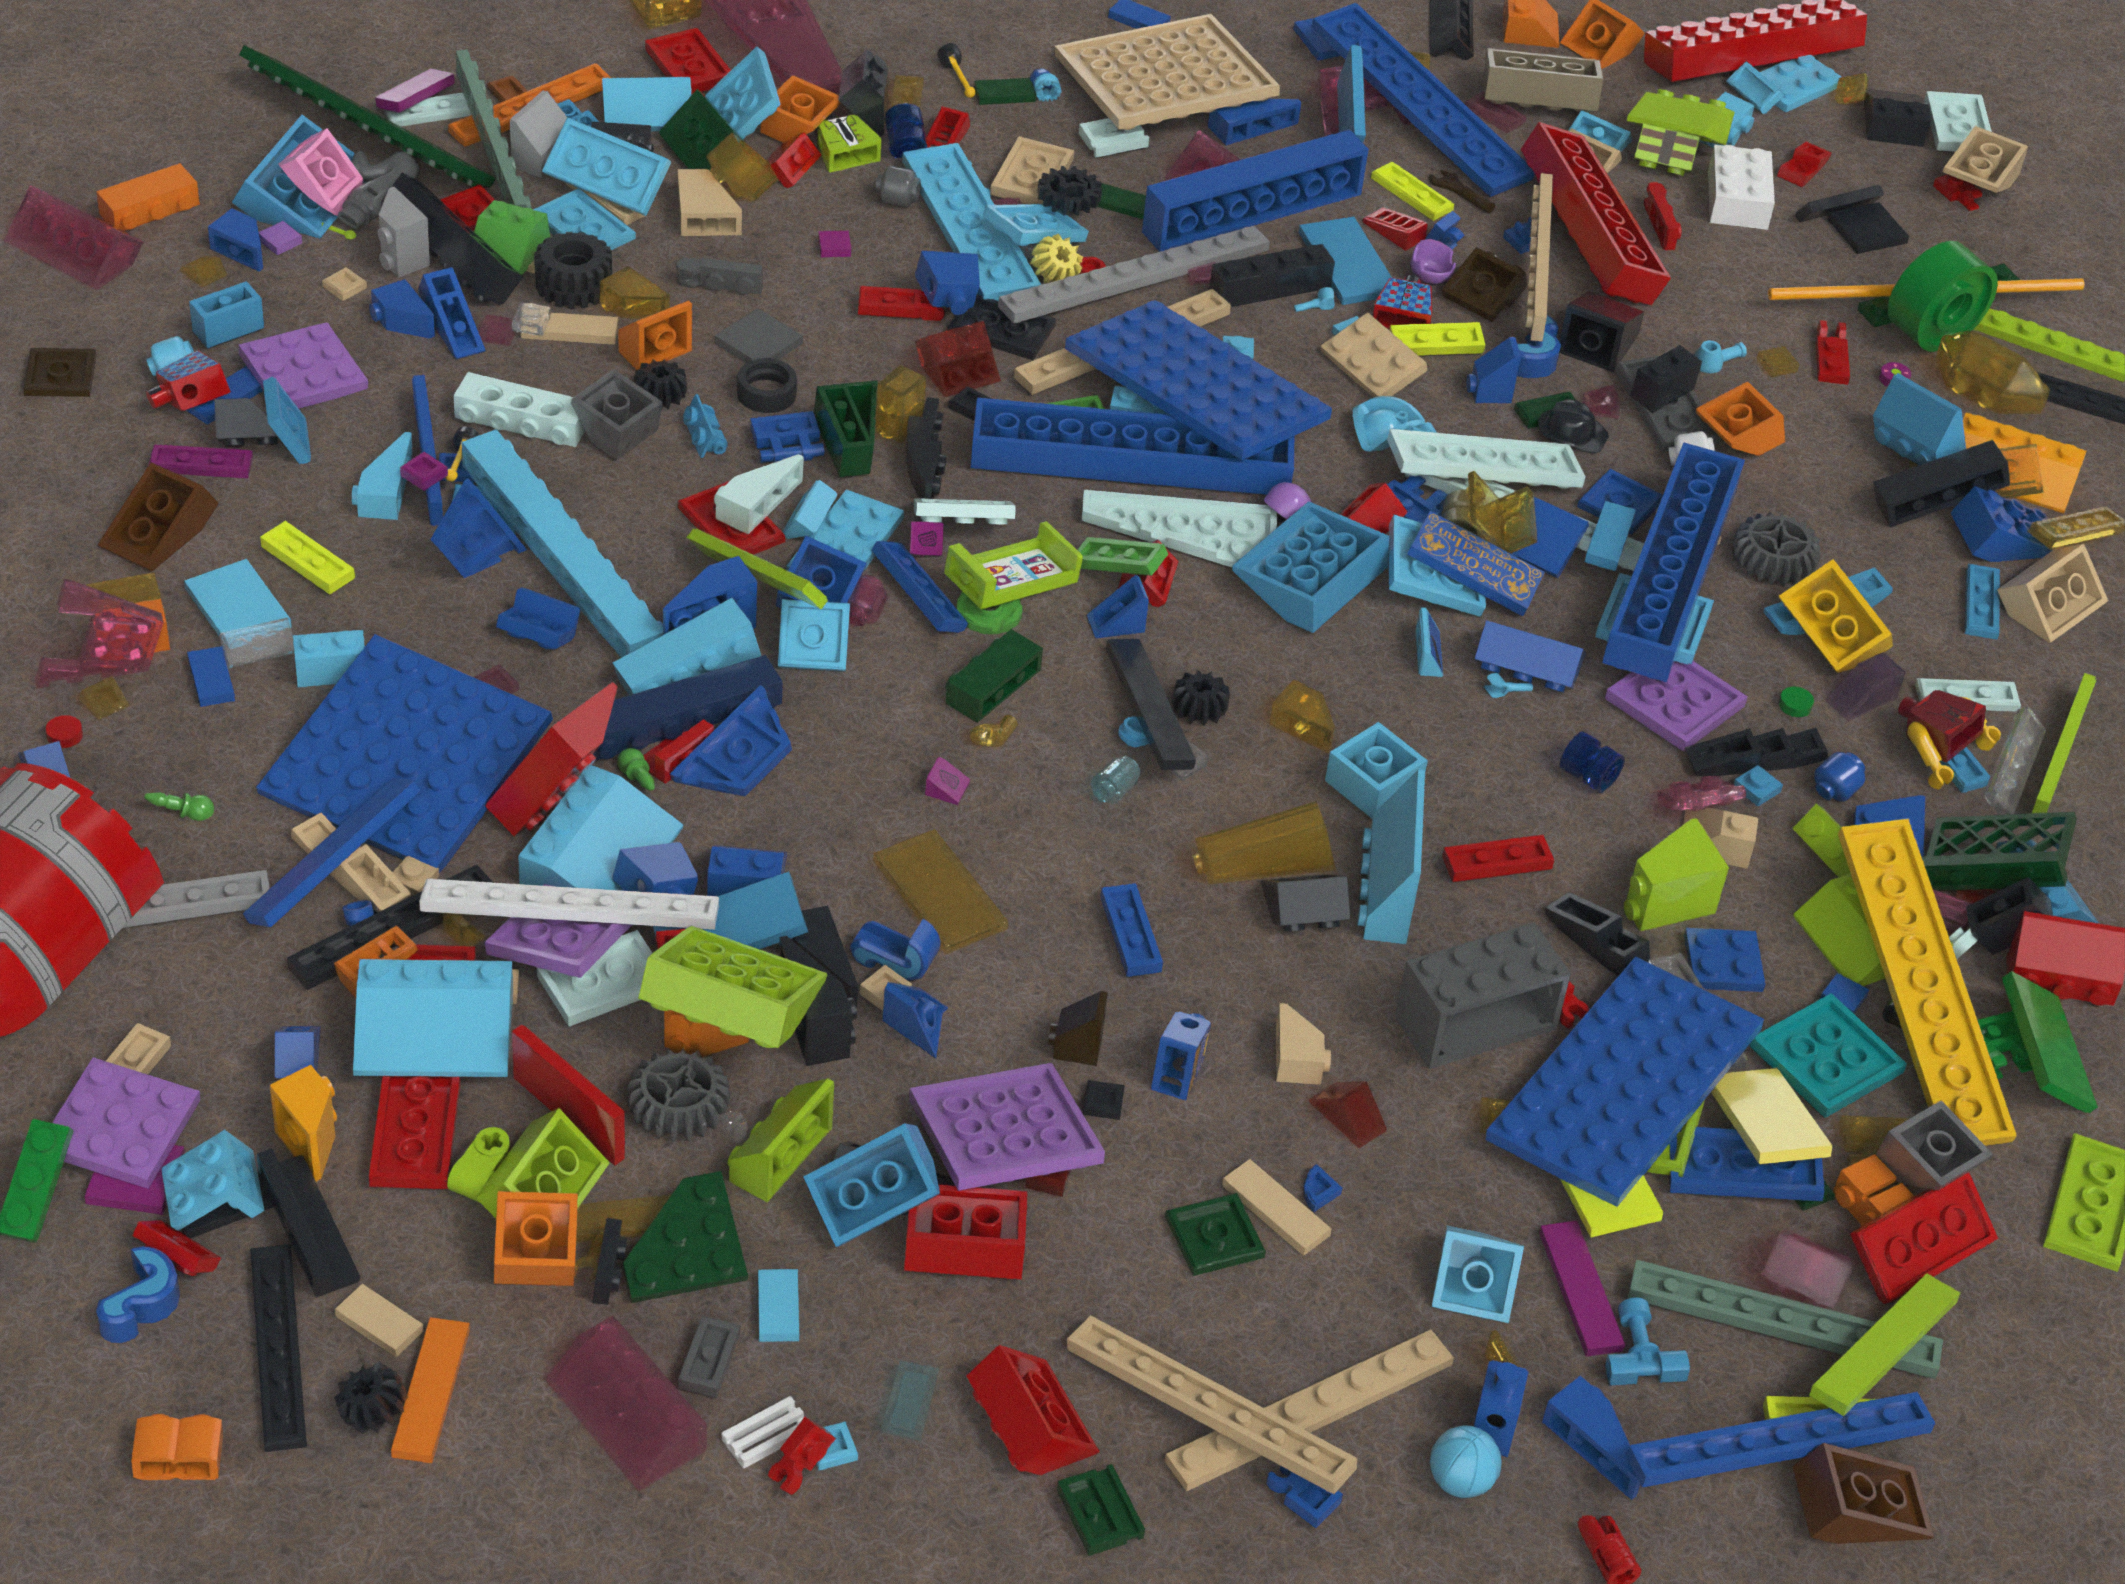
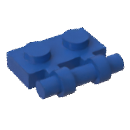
(787, 430)

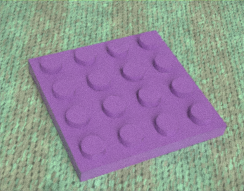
(1006, 1126)

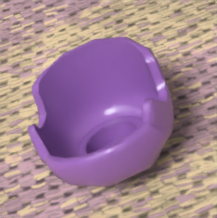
(1432, 262)
(1286, 498)

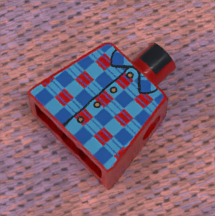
(1404, 302)
(189, 382)

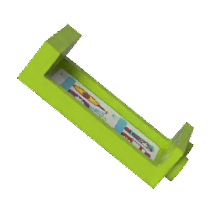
(1015, 569)

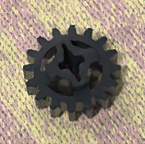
(1069, 190)

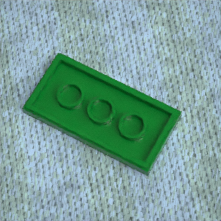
(2049, 1042)

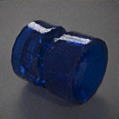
(905, 129)
(1588, 760)

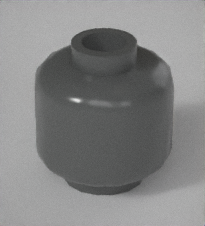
(898, 186)

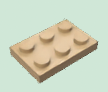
(1025, 167)
(1374, 357)

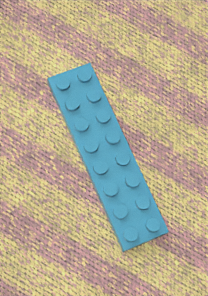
(958, 206)

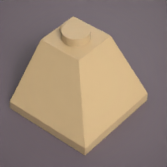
(1730, 833)

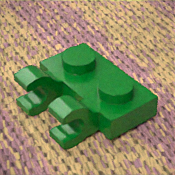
(2003, 1035)

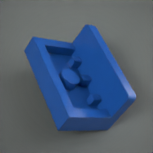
(540, 619)

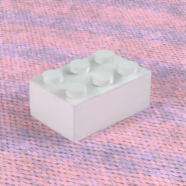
(1741, 186)

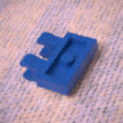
(1409, 496)

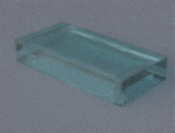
(910, 1400)

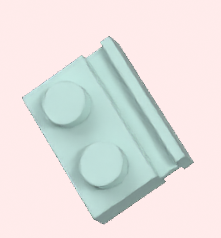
(1107, 139)

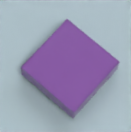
(280, 238)

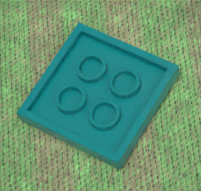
(1828, 1055)

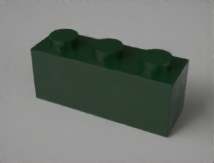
(993, 675)

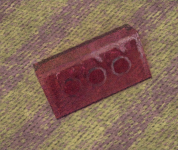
(71, 239)
(628, 1404)

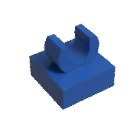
(1446, 231)
(1519, 236)

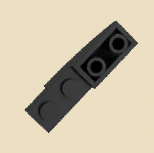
(924, 450)

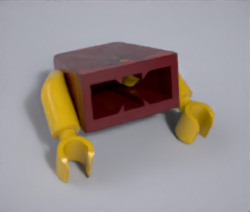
(1943, 727)

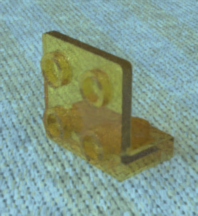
(665, 12)
(1503, 521)

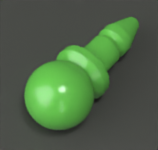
(635, 767)
(196, 807)

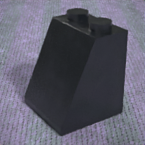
(1599, 330)

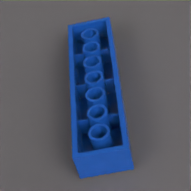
(1254, 190)

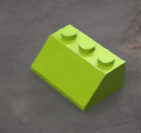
(1684, 115)
(1840, 930)
(783, 1139)
(547, 1159)

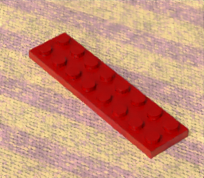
(417, 1115)

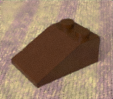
(158, 518)
(1860, 1497)

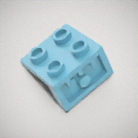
(210, 1176)

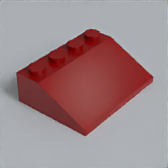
(553, 765)

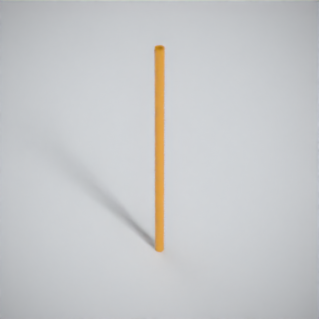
(1886, 289)

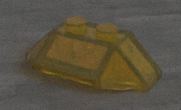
(1990, 374)

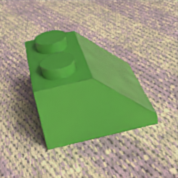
(513, 232)

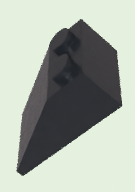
(1896, 117)
(827, 1025)

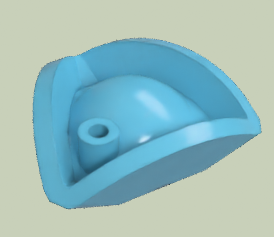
(1378, 416)

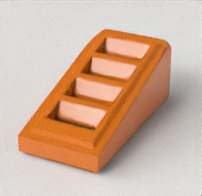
(348, 966)

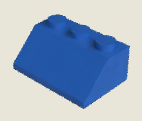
(1529, 656)

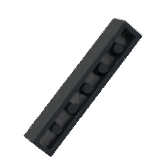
(460, 246)

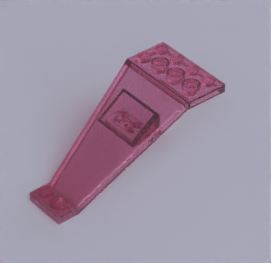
(786, 35)

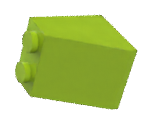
(1676, 879)

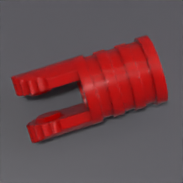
(1609, 1549)

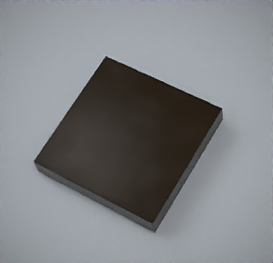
(60, 372)

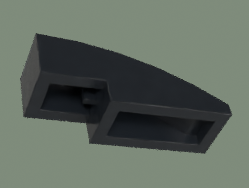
(1597, 932)

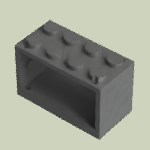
(1482, 995)

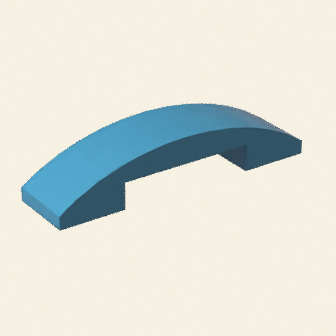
(1869, 584)

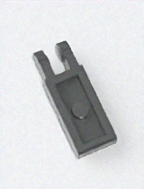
(720, 275)

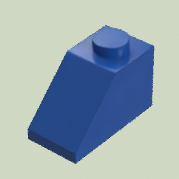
(237, 238)
(401, 310)
(1495, 374)
(296, 1049)

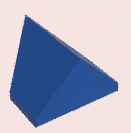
(914, 1015)

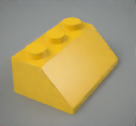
(1837, 618)

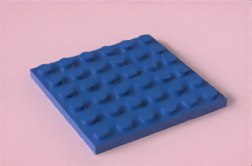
(411, 722)

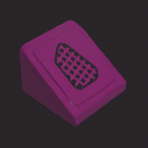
(926, 538)
(946, 782)

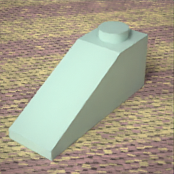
(755, 494)

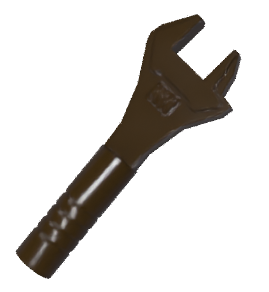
(1452, 183)

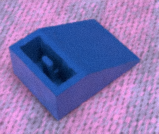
(1998, 527)
(709, 589)

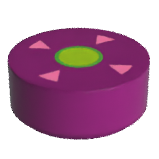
(1892, 368)

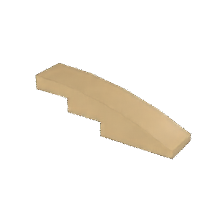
(360, 873)

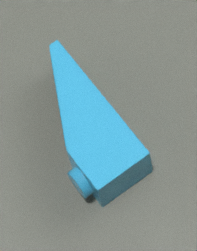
(381, 484)

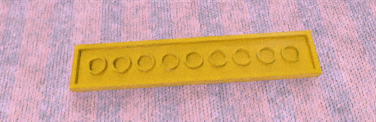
(1925, 977)

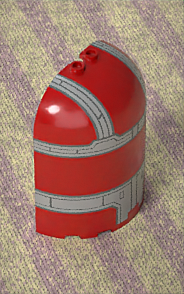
(64, 886)

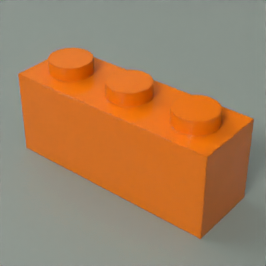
(148, 197)

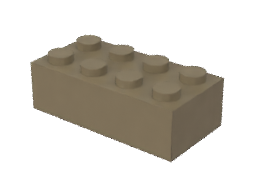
(1542, 80)

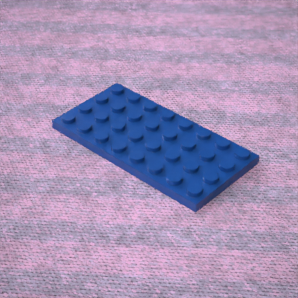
(1198, 379)
(1624, 1081)

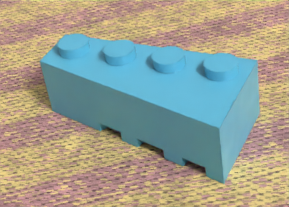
(699, 646)

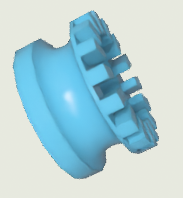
(1047, 79)

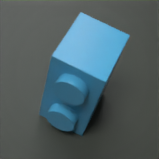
(226, 314)

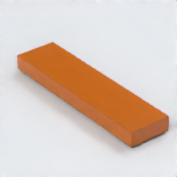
(430, 1390)

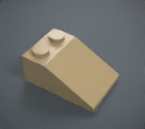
(1987, 160)

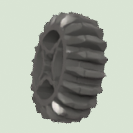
(1776, 548)
(680, 1101)

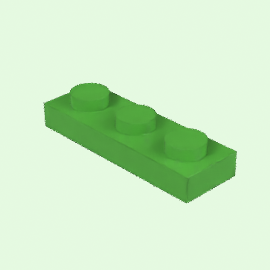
(1122, 555)

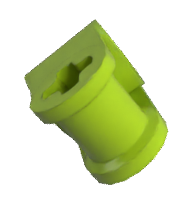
(479, 1162)

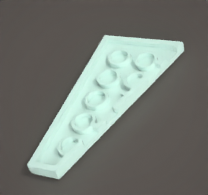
(1193, 526)

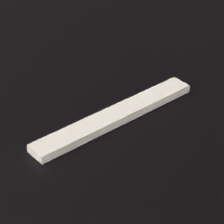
(569, 903)

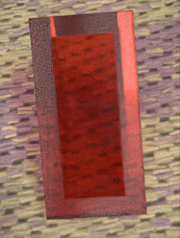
(1351, 1111)

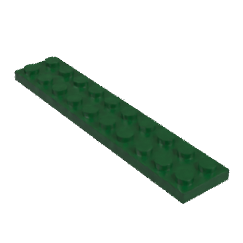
(366, 119)

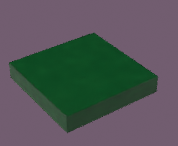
(1215, 1234)

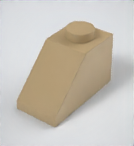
(1299, 1049)

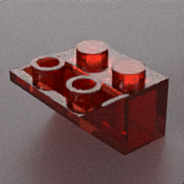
(958, 358)

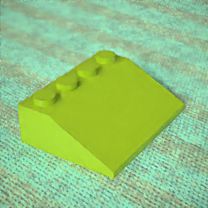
(730, 986)

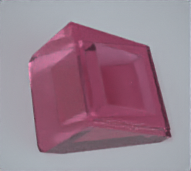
(1603, 402)

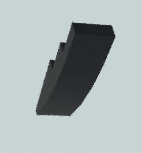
(1743, 751)

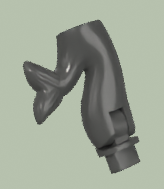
(365, 200)

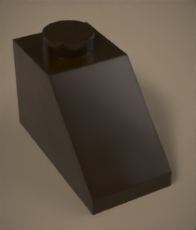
(1080, 1030)

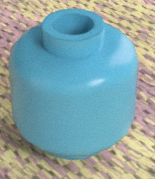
(168, 352)

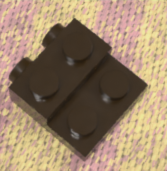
(1485, 284)

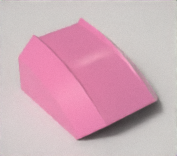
(322, 171)

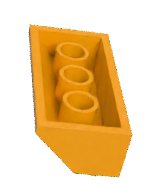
(2058, 461)

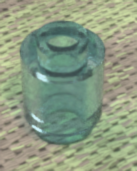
(1115, 779)

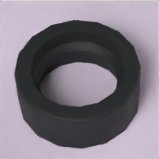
(770, 400)

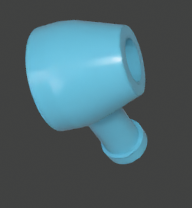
(1713, 357)

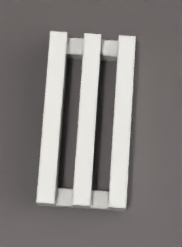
(756, 1421)

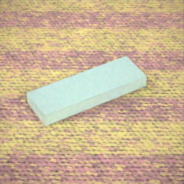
(431, 110)
(1992, 694)

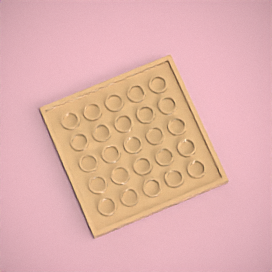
(1166, 71)

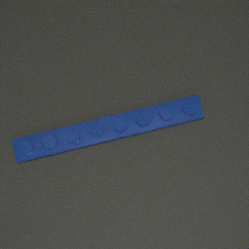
(1778, 1439)

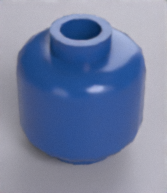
(1839, 776)

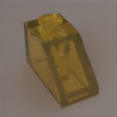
(632, 295)
(1304, 715)

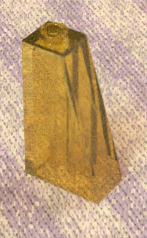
(1267, 847)

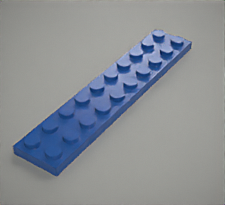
(1425, 100)

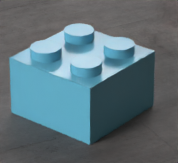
(1372, 767)

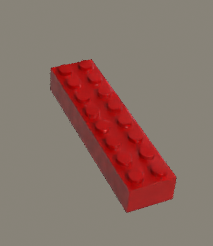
(1754, 37)
(1596, 215)

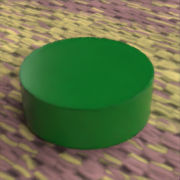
(1796, 701)

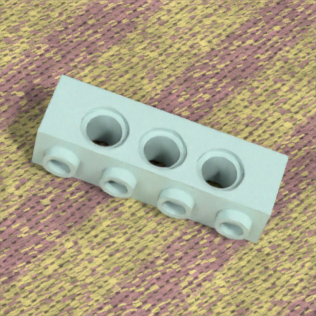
(517, 409)

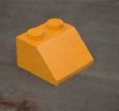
(305, 1116)

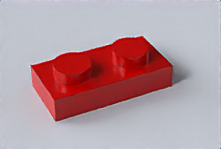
(188, 1254)

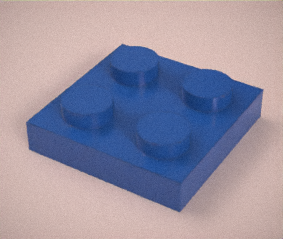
(1725, 959)

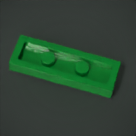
(34, 1180)

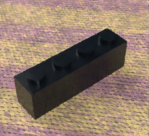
(1273, 275)
(1940, 483)

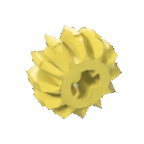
(1056, 258)

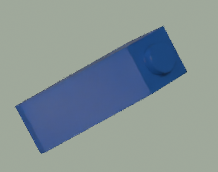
(1253, 119)
(451, 313)
(1591, 1428)

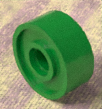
(1942, 294)

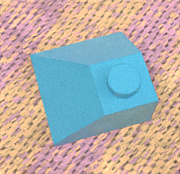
(1477, 1274)

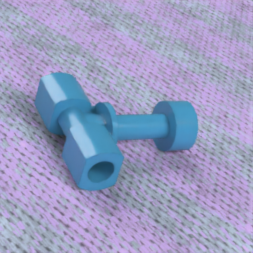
(1643, 1357)

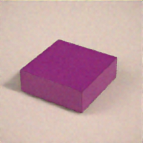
(834, 243)
(423, 471)

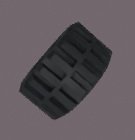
(571, 269)

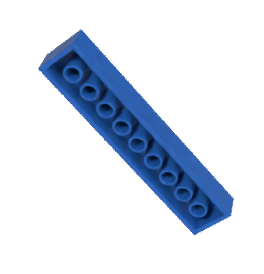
(1117, 448)
(1673, 562)

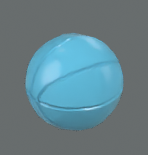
(1465, 1461)

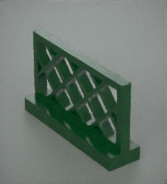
(1999, 867)

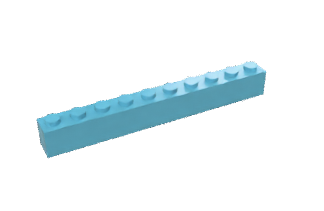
(560, 543)

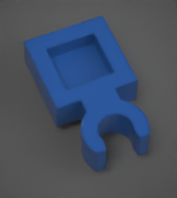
(1304, 1497)

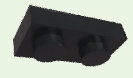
(607, 1275)

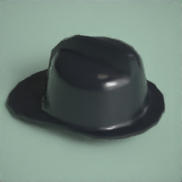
(1574, 425)

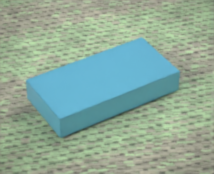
(1755, 87)
(778, 1305)

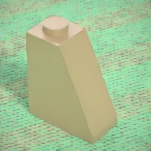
(706, 205)

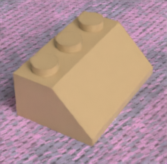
(2054, 592)

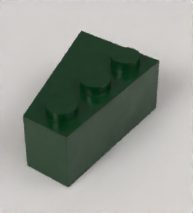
(847, 424)

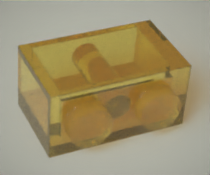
(741, 168)
(898, 397)

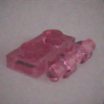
(1698, 795)

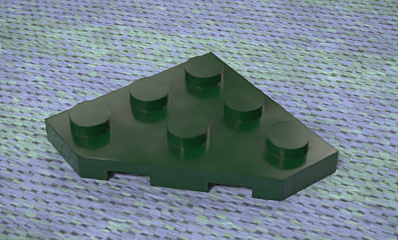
(687, 1244)

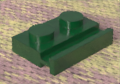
(1100, 1509)

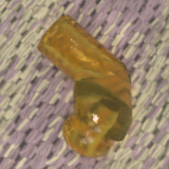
(993, 735)

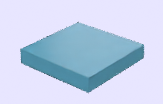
(813, 636)

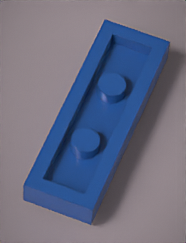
(1131, 930)

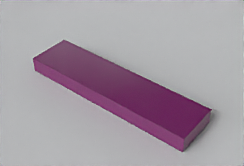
(1581, 1288)

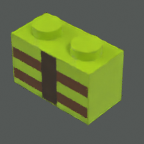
(1666, 149)

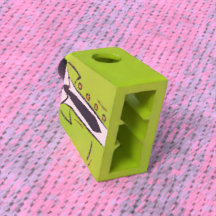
(847, 142)

